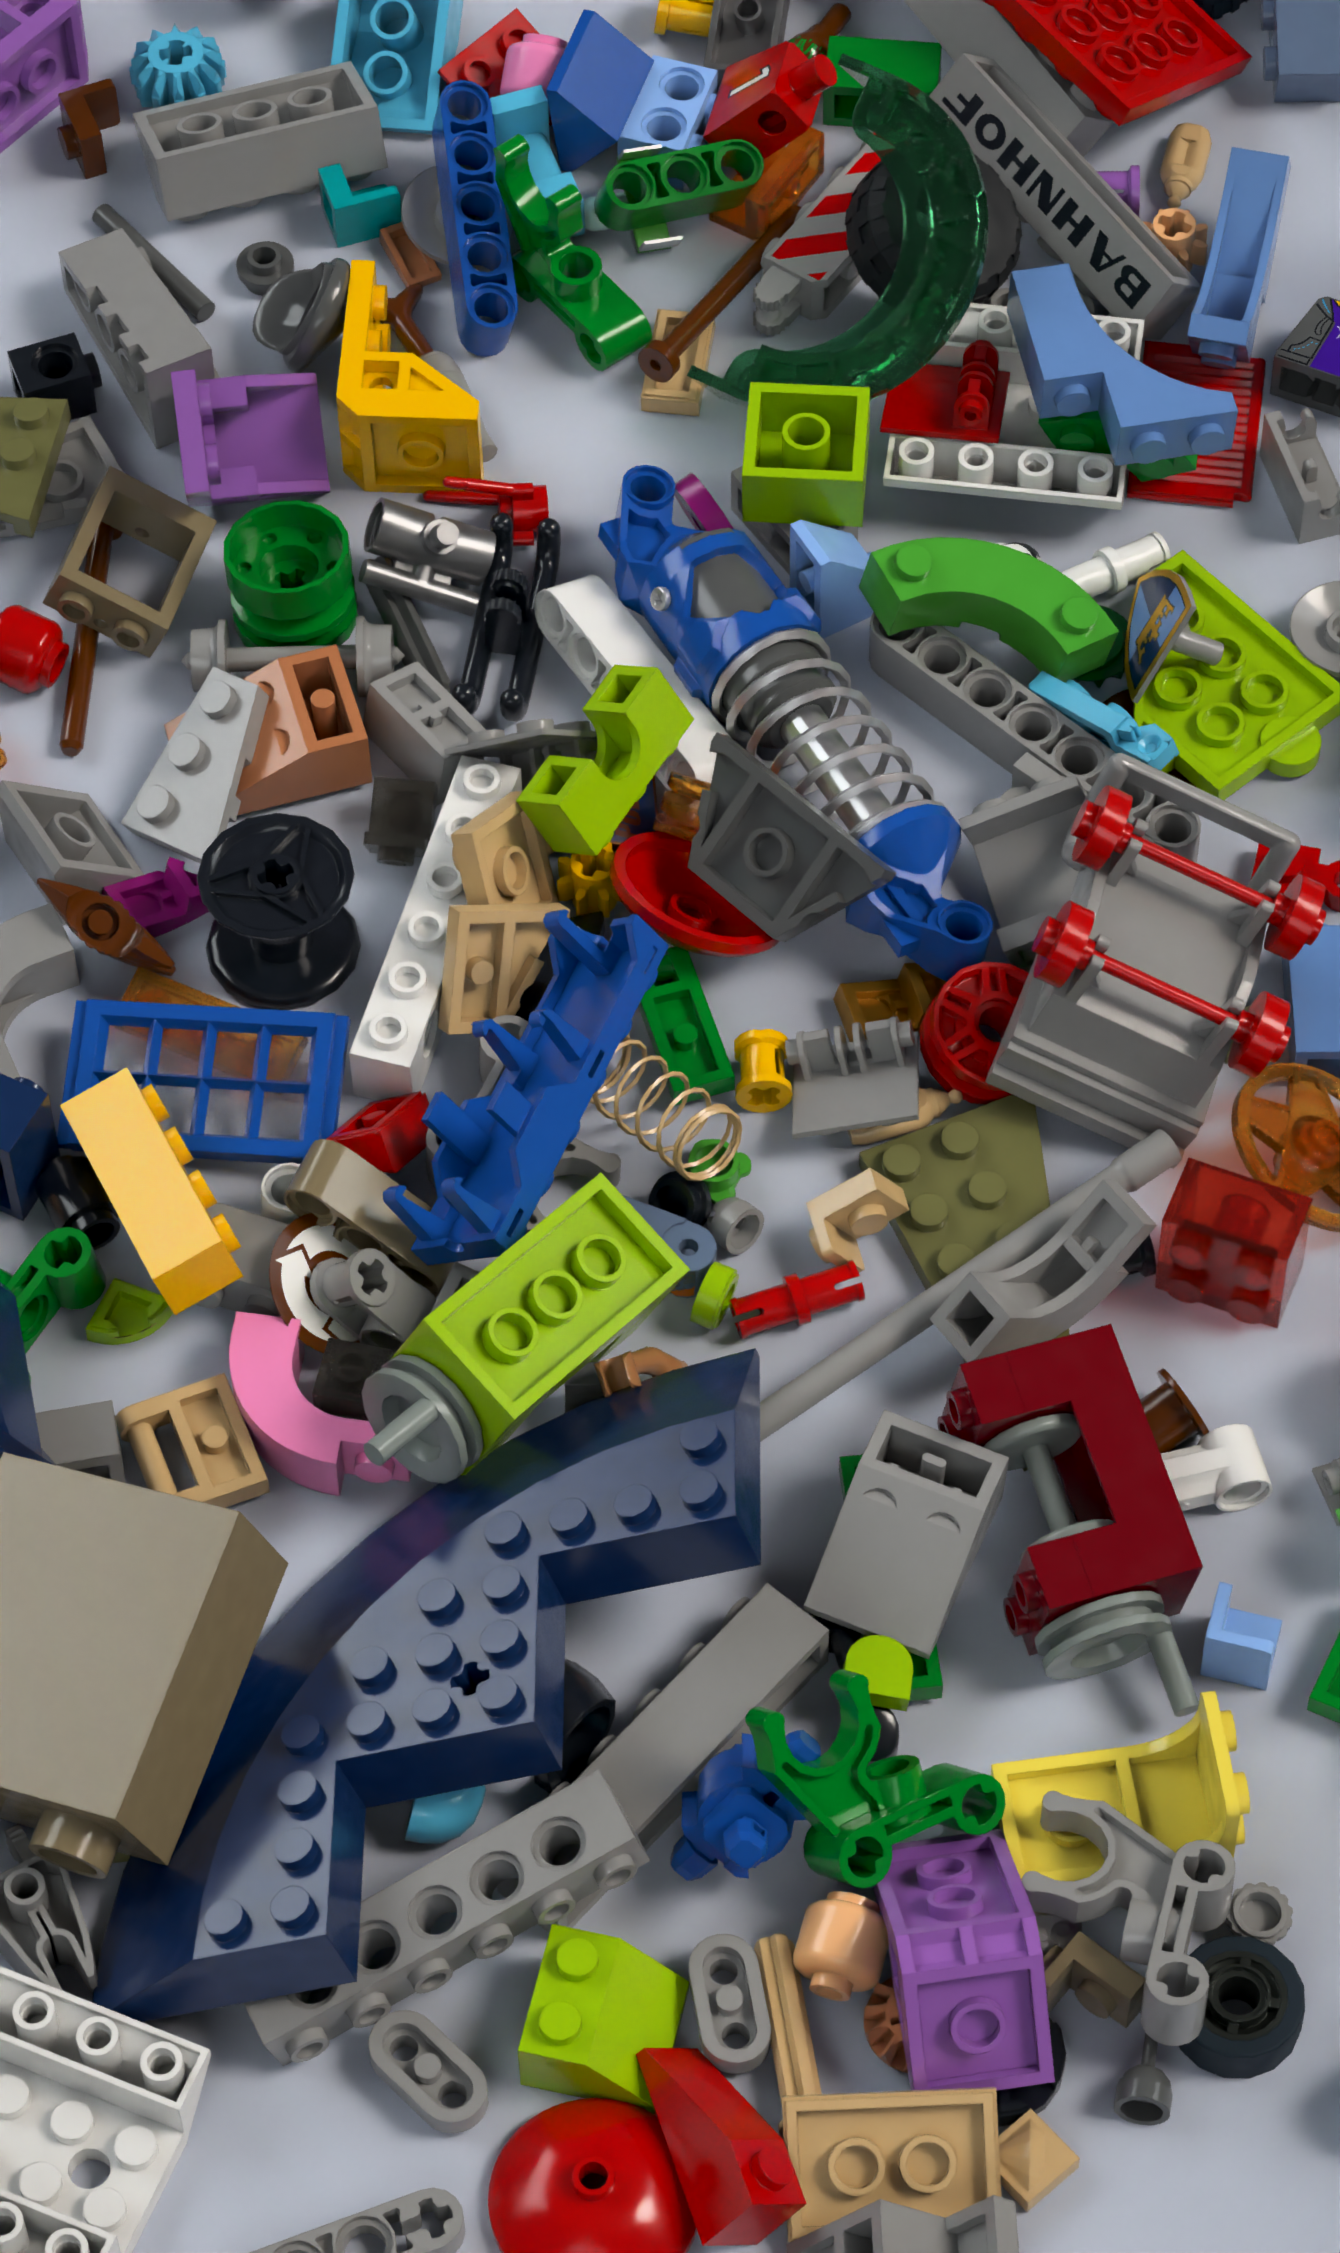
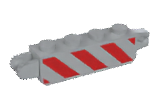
(810, 264)

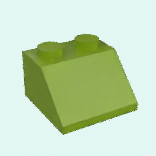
(593, 2014)

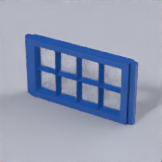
(229, 1076)

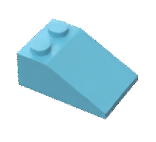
(398, 54)

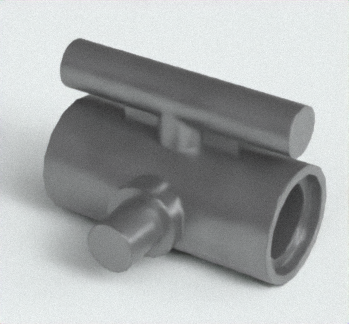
(426, 555)

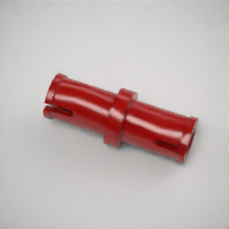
(797, 1299)

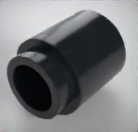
(77, 1199)

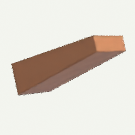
(406, 258)

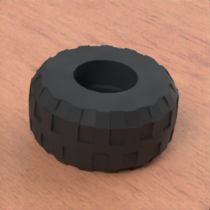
(876, 230)

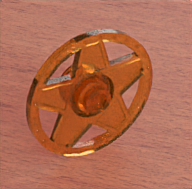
(1300, 1134)

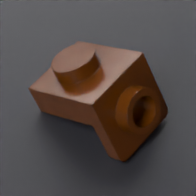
(83, 116)

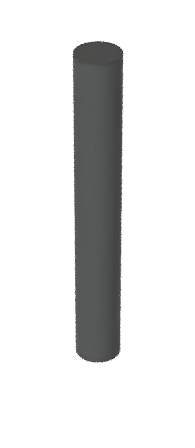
(178, 285)

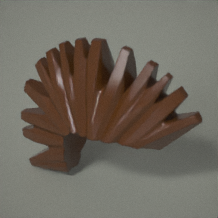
(107, 926)

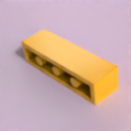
(151, 1190)

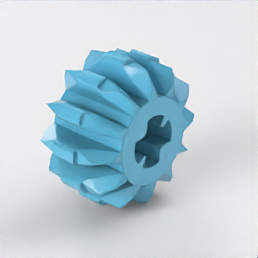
(176, 67)

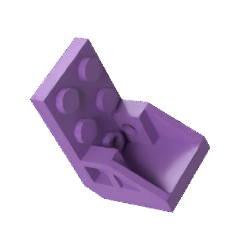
(39, 58)
(249, 437)
(966, 1965)

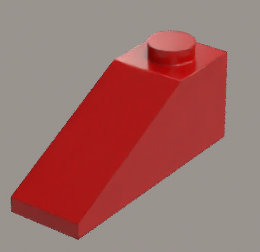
(722, 2149)

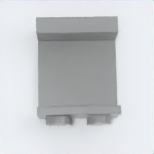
(1022, 858)

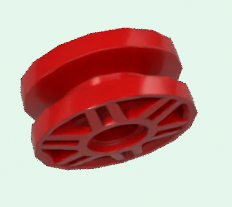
(951, 1033)

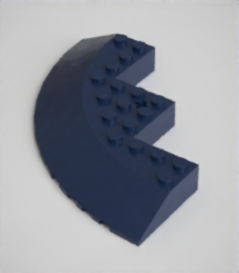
(426, 1675)

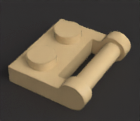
(210, 1437)

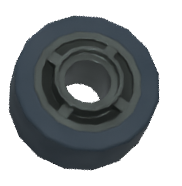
(1267, 1982)

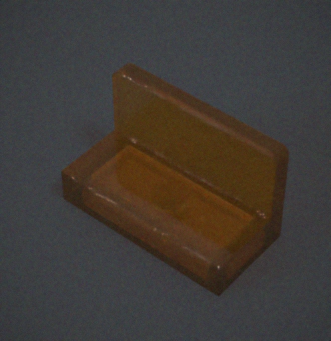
(783, 184)

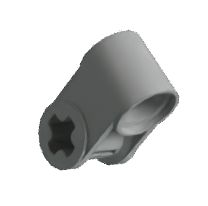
(370, 1297)

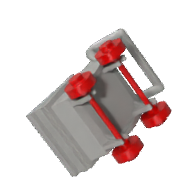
(1153, 969)

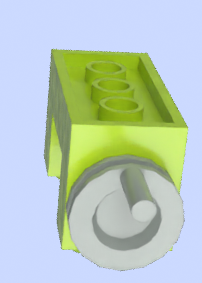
(518, 1334)

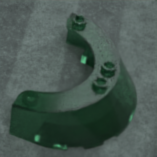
(937, 261)

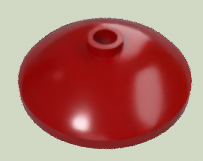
(676, 903)
(544, 2207)

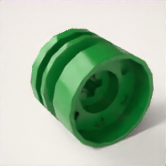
(290, 576)

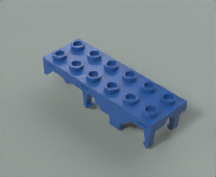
(506, 1145)

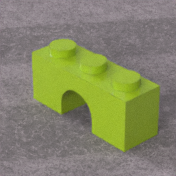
(584, 800)

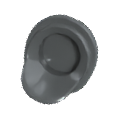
(304, 312)

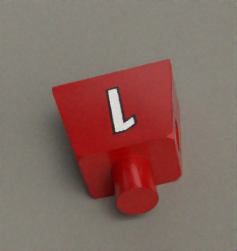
(769, 98)

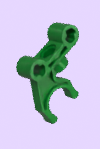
(557, 271)
(54, 1275)
(865, 1808)

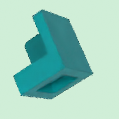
(359, 213)

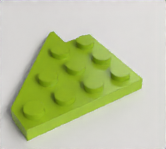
(1223, 708)

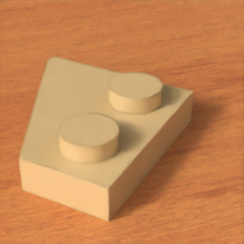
(490, 961)

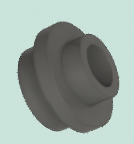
(263, 264)

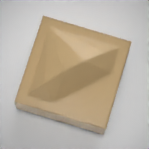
(1033, 2160)

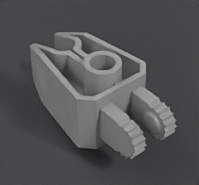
(41, 1917)

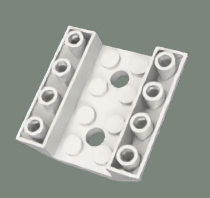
(1024, 460)
(78, 2091)

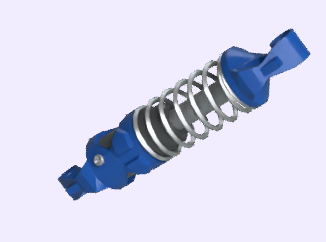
(764, 667)

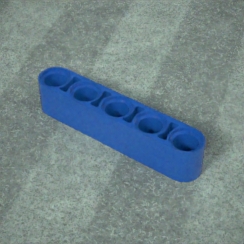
(468, 240)

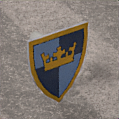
(1160, 624)

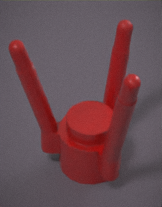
(521, 501)

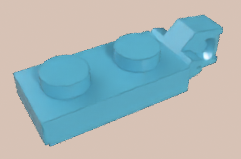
(1106, 722)

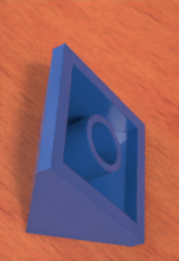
(594, 90)

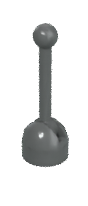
(1144, 2091)

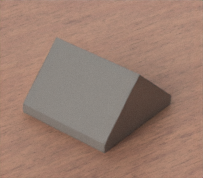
(63, 837)

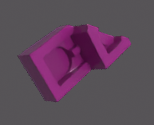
(160, 899)

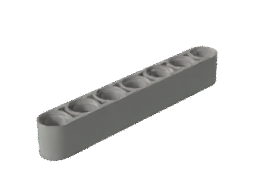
(1009, 720)

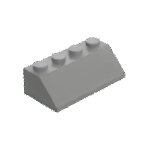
(260, 141)

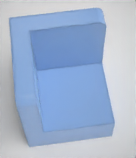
(1239, 1643)

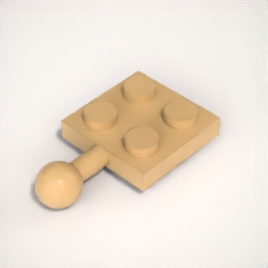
(503, 857)

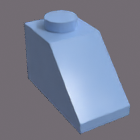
(828, 572)

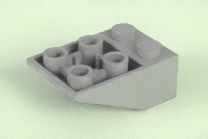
(907, 1533)

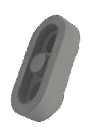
(729, 2007)
(431, 2074)

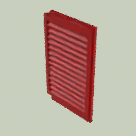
(1226, 473)

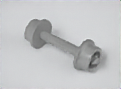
(371, 656)

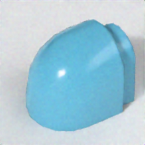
(443, 1815)

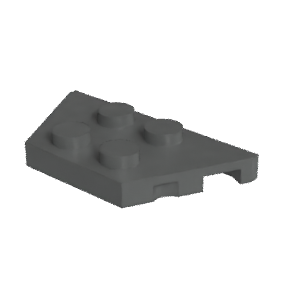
(776, 849)

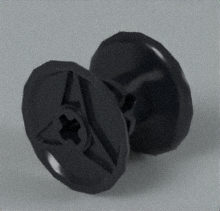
(279, 910)

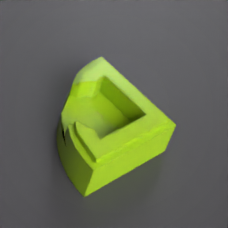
(127, 1314)

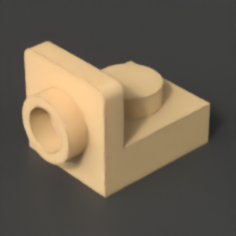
(851, 1211)

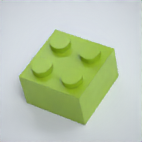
(805, 454)

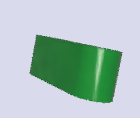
(696, 166)

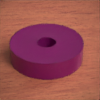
(699, 505)

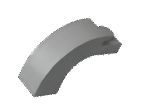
(33, 965)
(1051, 1286)

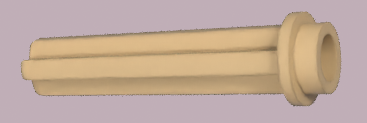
(788, 2019)

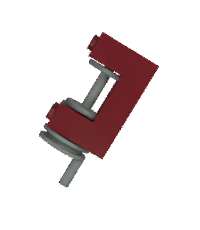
(1111, 1581)

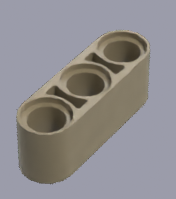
(349, 1192)

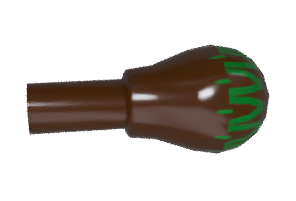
(816, 38)

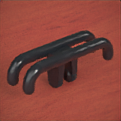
(507, 619)

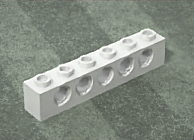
(403, 1010)

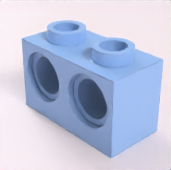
(671, 109)

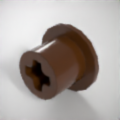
(1171, 1414)

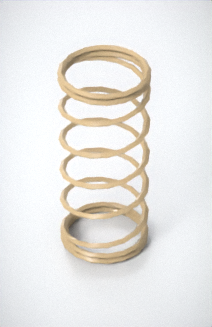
(685, 1134)

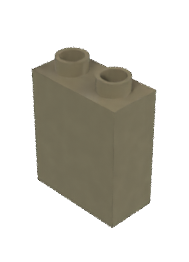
(117, 1656)

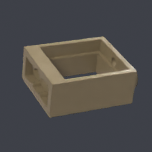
(153, 521)

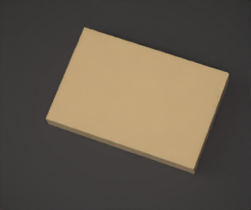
(896, 2146)

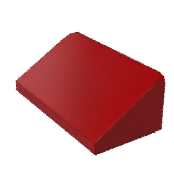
(387, 1131)

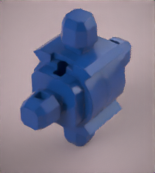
(737, 1812)

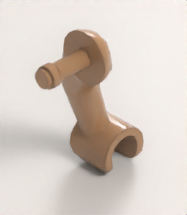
(625, 1369)

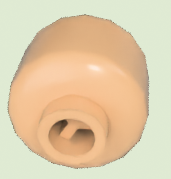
(841, 1945)

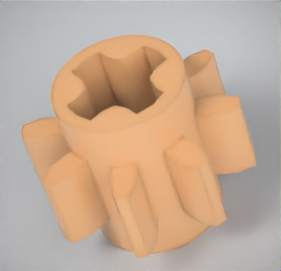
(1181, 235)

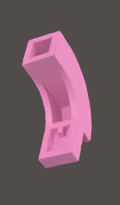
(283, 1424)

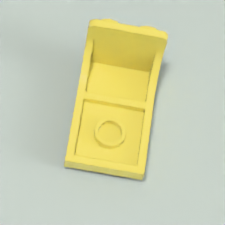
(1169, 1787)

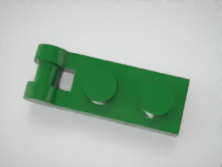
(685, 1029)

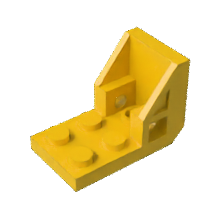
(404, 434)

